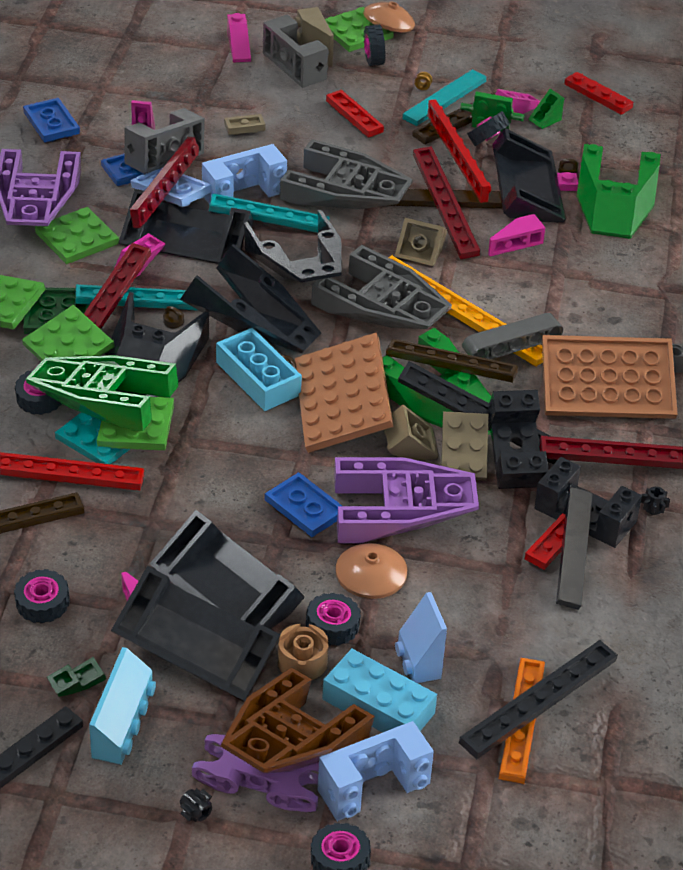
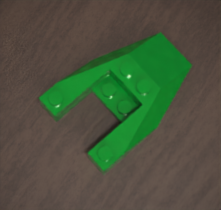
(615, 206)
(91, 382)
(419, 404)

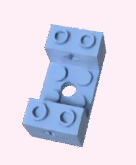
(260, 167)
(346, 769)

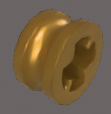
(426, 76)

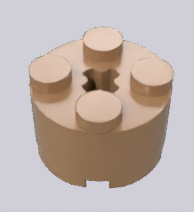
(303, 650)

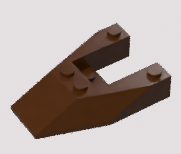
(282, 738)

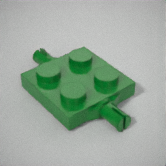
(490, 105)

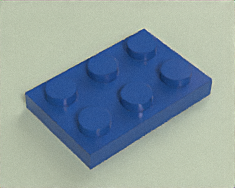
(51, 120)
(304, 504)

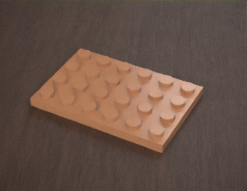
(608, 377)
(343, 393)

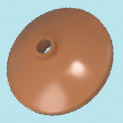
(389, 16)
(371, 571)

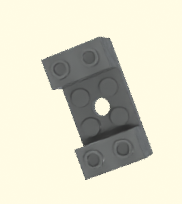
(302, 63)
(152, 149)

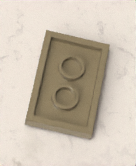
(465, 442)

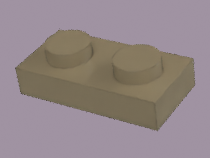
(244, 124)

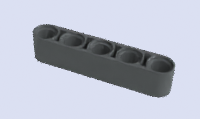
(512, 337)

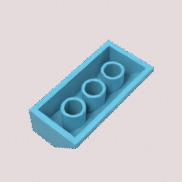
(121, 708)

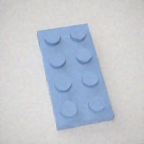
(183, 192)

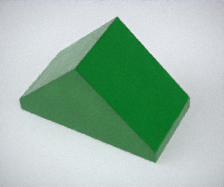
(548, 110)

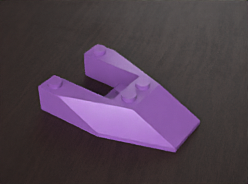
(36, 197)
(413, 496)

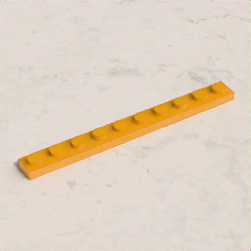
(475, 316)

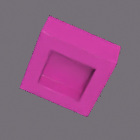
(567, 181)

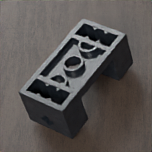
(514, 419)
(608, 519)

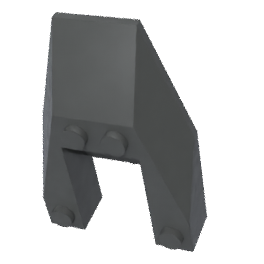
(351, 183)
(390, 299)

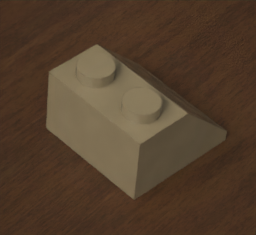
(420, 242)
(410, 436)

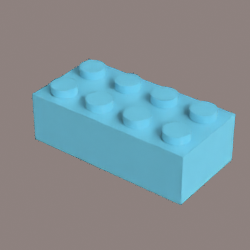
(258, 369)
(379, 691)

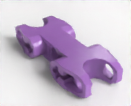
(282, 788)

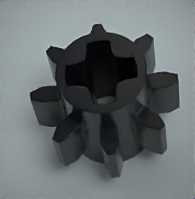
(655, 500)
(196, 805)

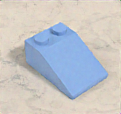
(423, 642)

